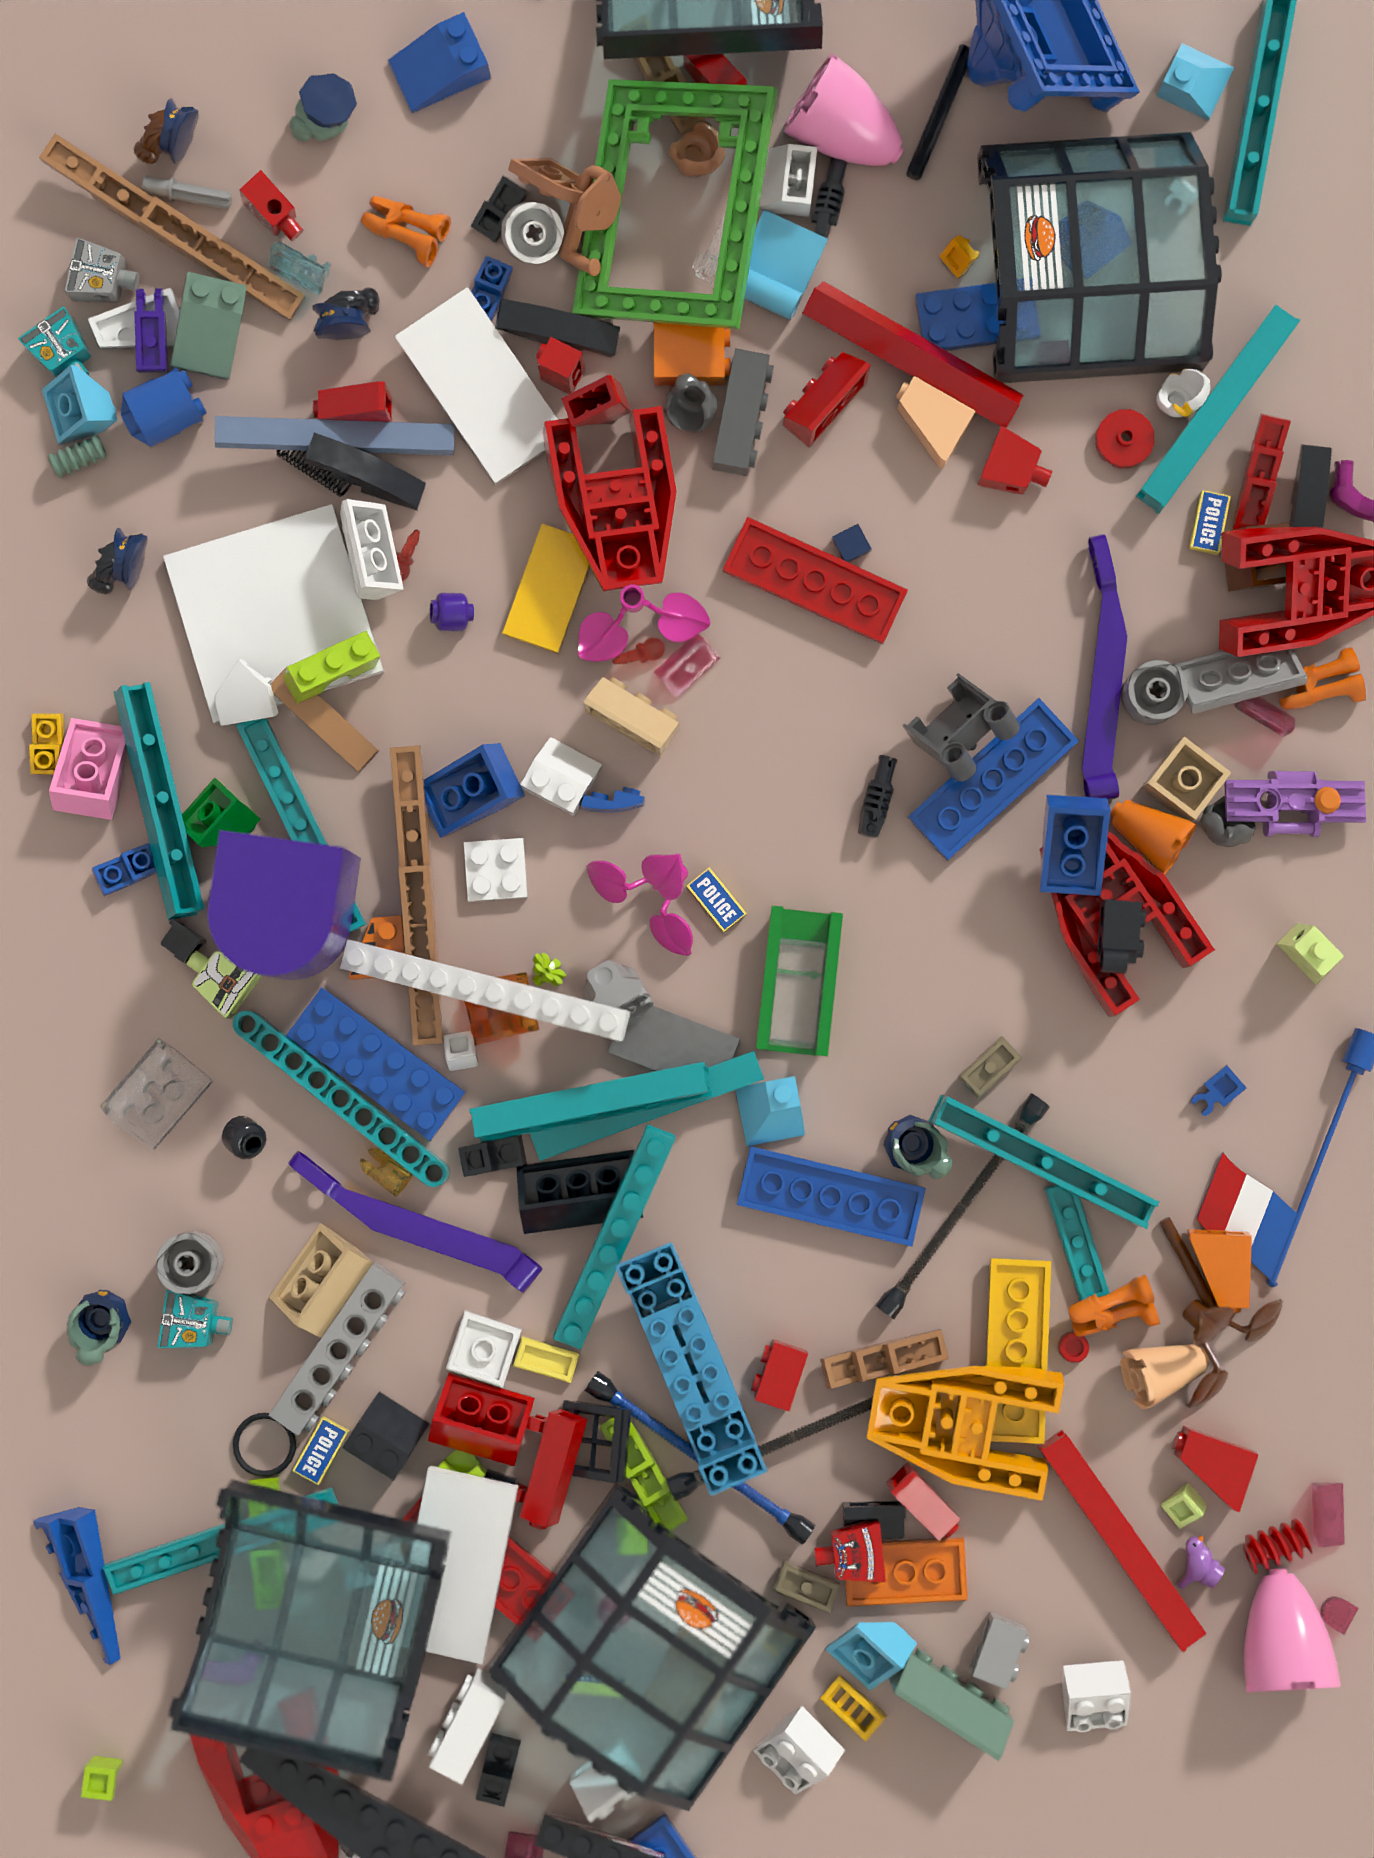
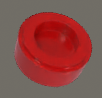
(1073, 1348)

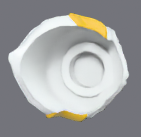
(1183, 393)

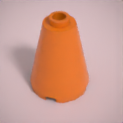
(1152, 832)

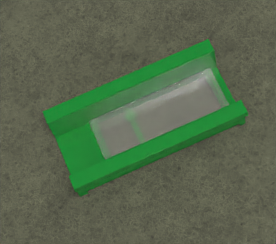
(799, 981)

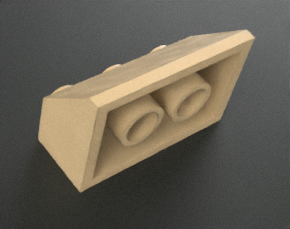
(631, 715)
(320, 1281)

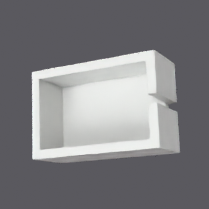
(467, 1726)

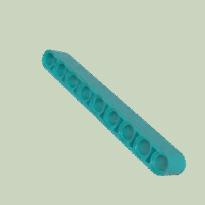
(327, 1093)

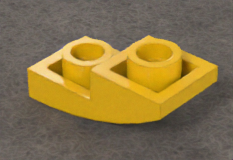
(46, 742)

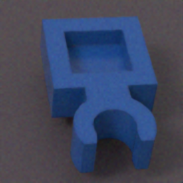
(1221, 1087)

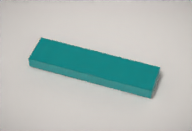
(1077, 1242)

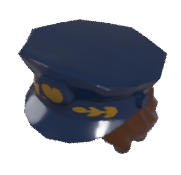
(168, 132)

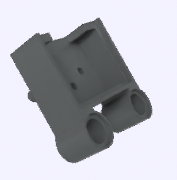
(962, 726)

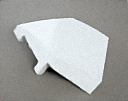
(245, 696)

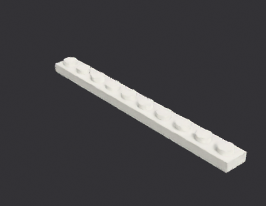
(485, 990)

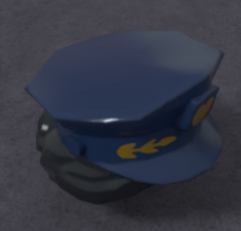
(344, 313)
(119, 561)

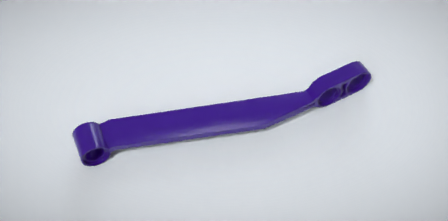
(1107, 678)
(423, 1230)

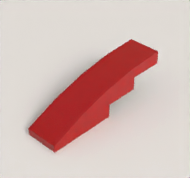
(1261, 472)

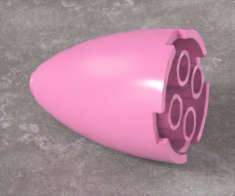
(844, 118)
(1287, 1639)

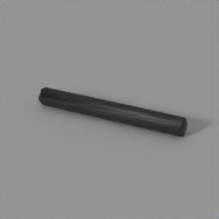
(939, 113)

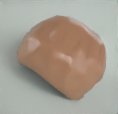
(698, 151)

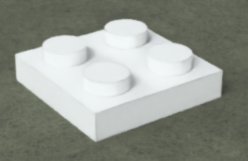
(495, 870)

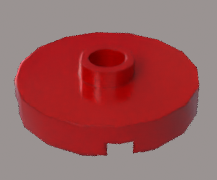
(1122, 453)

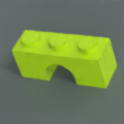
(343, 659)

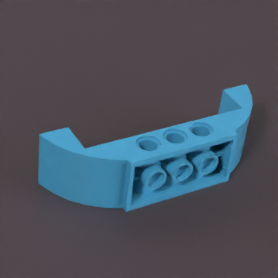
(692, 1368)

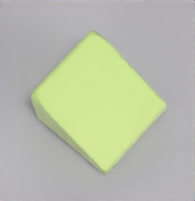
(1184, 1506)

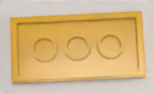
(548, 590)

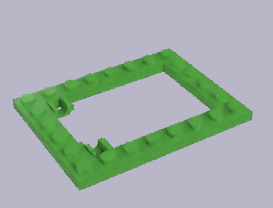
(641, 102)

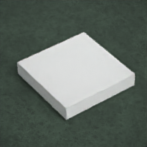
(483, 1349)

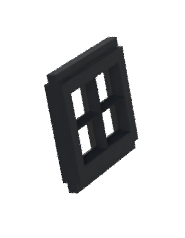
(619, 1441)

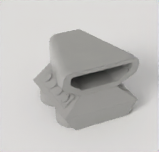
(619, 988)

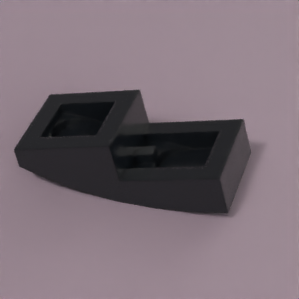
(492, 212)
(492, 1156)
(498, 1770)

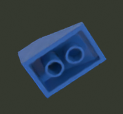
(440, 63)
(471, 789)
(1074, 844)

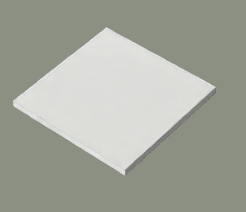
(268, 598)

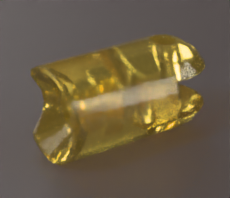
(389, 1174)

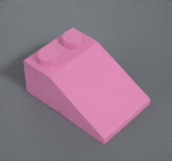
(89, 769)

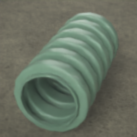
(77, 456)

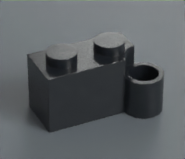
(1119, 935)

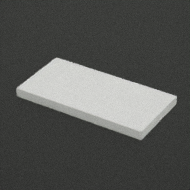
(479, 384)
(480, 1523)

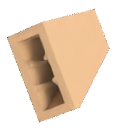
(933, 418)

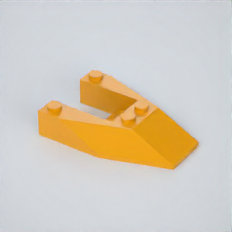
(948, 1421)

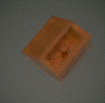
(494, 1024)

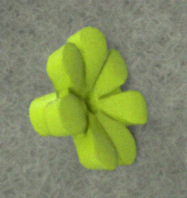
(547, 970)

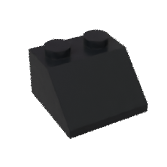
(386, 1435)

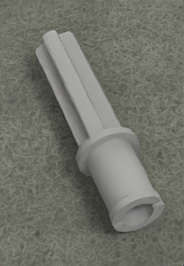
(185, 192)

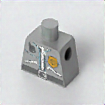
(98, 274)

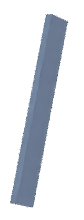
(363, 435)

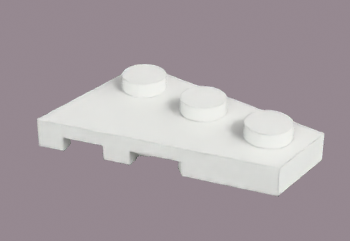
(117, 326)

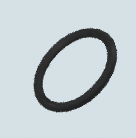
(244, 1465)

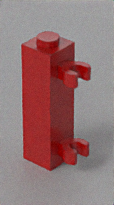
(552, 1467)

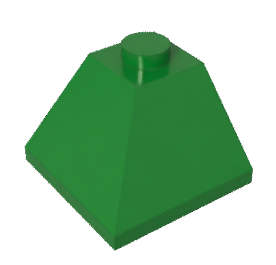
(217, 810)

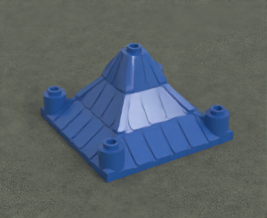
(1049, 51)

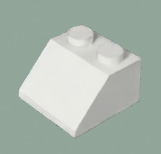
(561, 776)

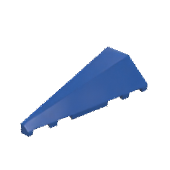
(78, 1549)

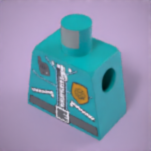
(57, 343)
(190, 1321)

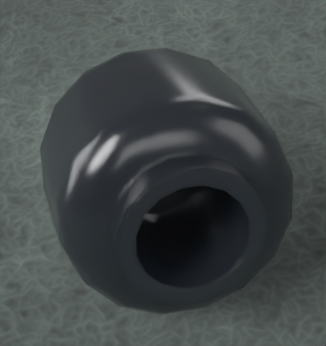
(244, 1137)

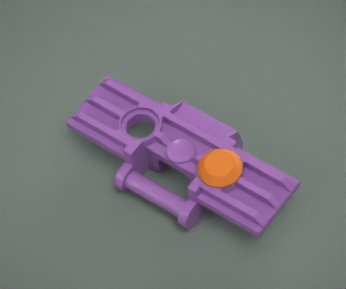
(1295, 791)

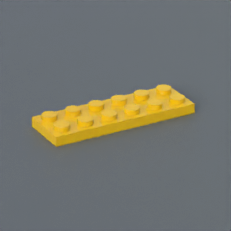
(1018, 1337)

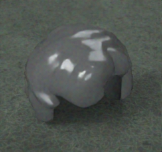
(690, 404)
(1222, 832)

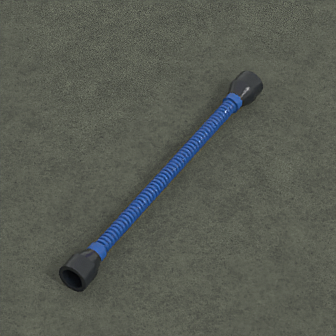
(603, 1389)

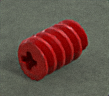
(1276, 1544)

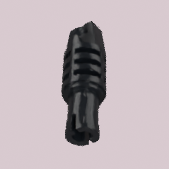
(830, 198)
(877, 798)

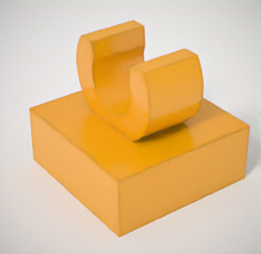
(959, 256)

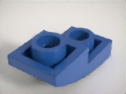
(491, 284)
(623, 801)
(125, 870)

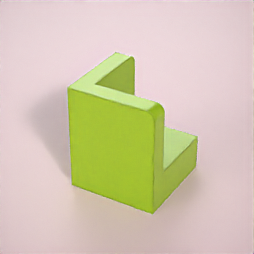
(463, 1463)
(101, 1778)

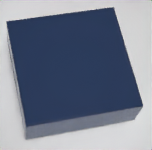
(851, 543)

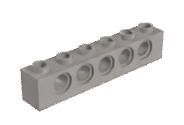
(288, 1409)

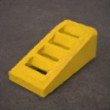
(855, 1724)

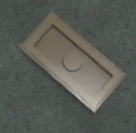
(990, 1067)
(806, 1586)

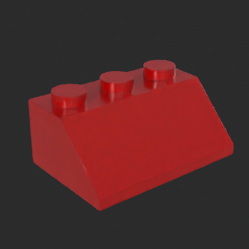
(825, 397)
(480, 1419)

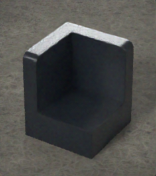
(182, 941)

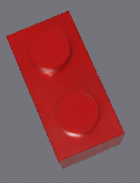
(560, 365)
(780, 1374)

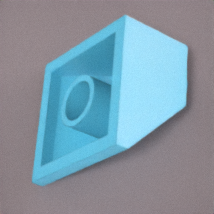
(1195, 81)
(77, 405)
(770, 1111)
(872, 1651)

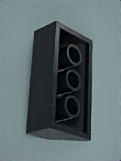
(569, 1191)

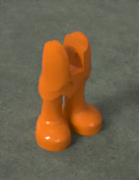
(398, 216)
(1352, 686)
(1094, 1315)

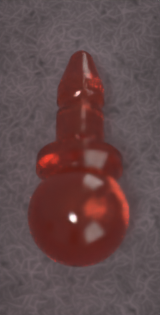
(407, 551)
(651, 649)

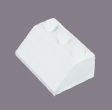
(370, 549)

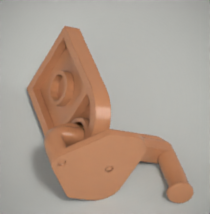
(591, 203)

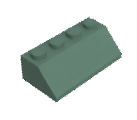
(954, 1703)

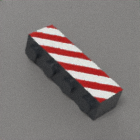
(579, 1840)

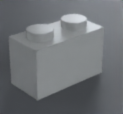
(999, 1651)

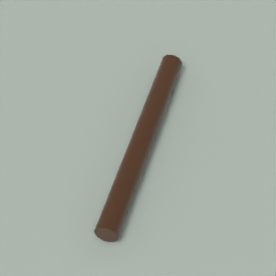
(1188, 1263)

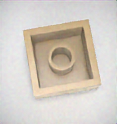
(1186, 779)

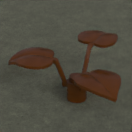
(1207, 1326)

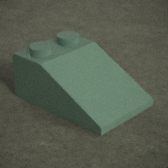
(208, 325)

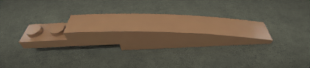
(171, 227)
(416, 885)

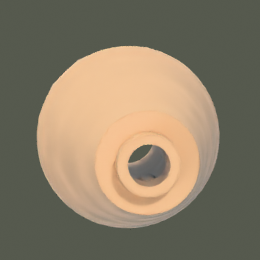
(1161, 1371)

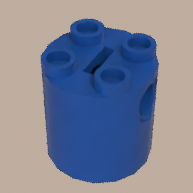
(161, 408)

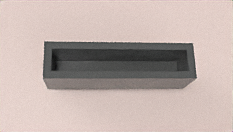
(741, 412)

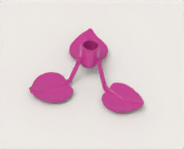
(679, 621)
(666, 876)

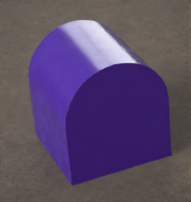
(281, 904)

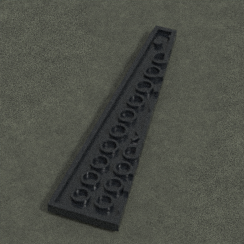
(350, 1813)

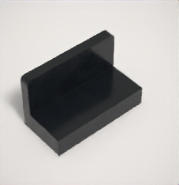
(889, 1513)

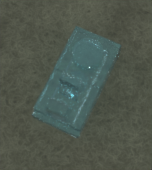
(298, 267)

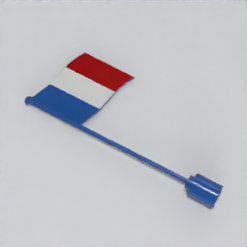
(1244, 1204)

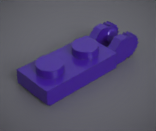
(150, 334)

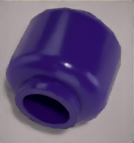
(451, 611)

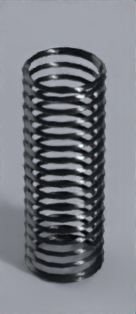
(338, 491)

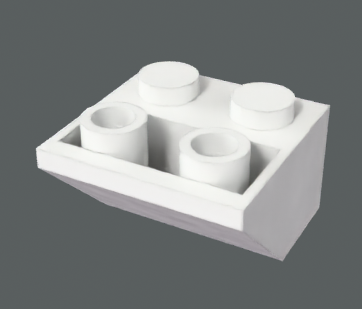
(789, 180)
(1096, 1696)
(799, 1751)
(596, 1792)

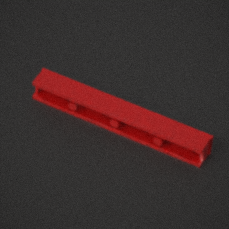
(912, 353)
(1122, 1540)

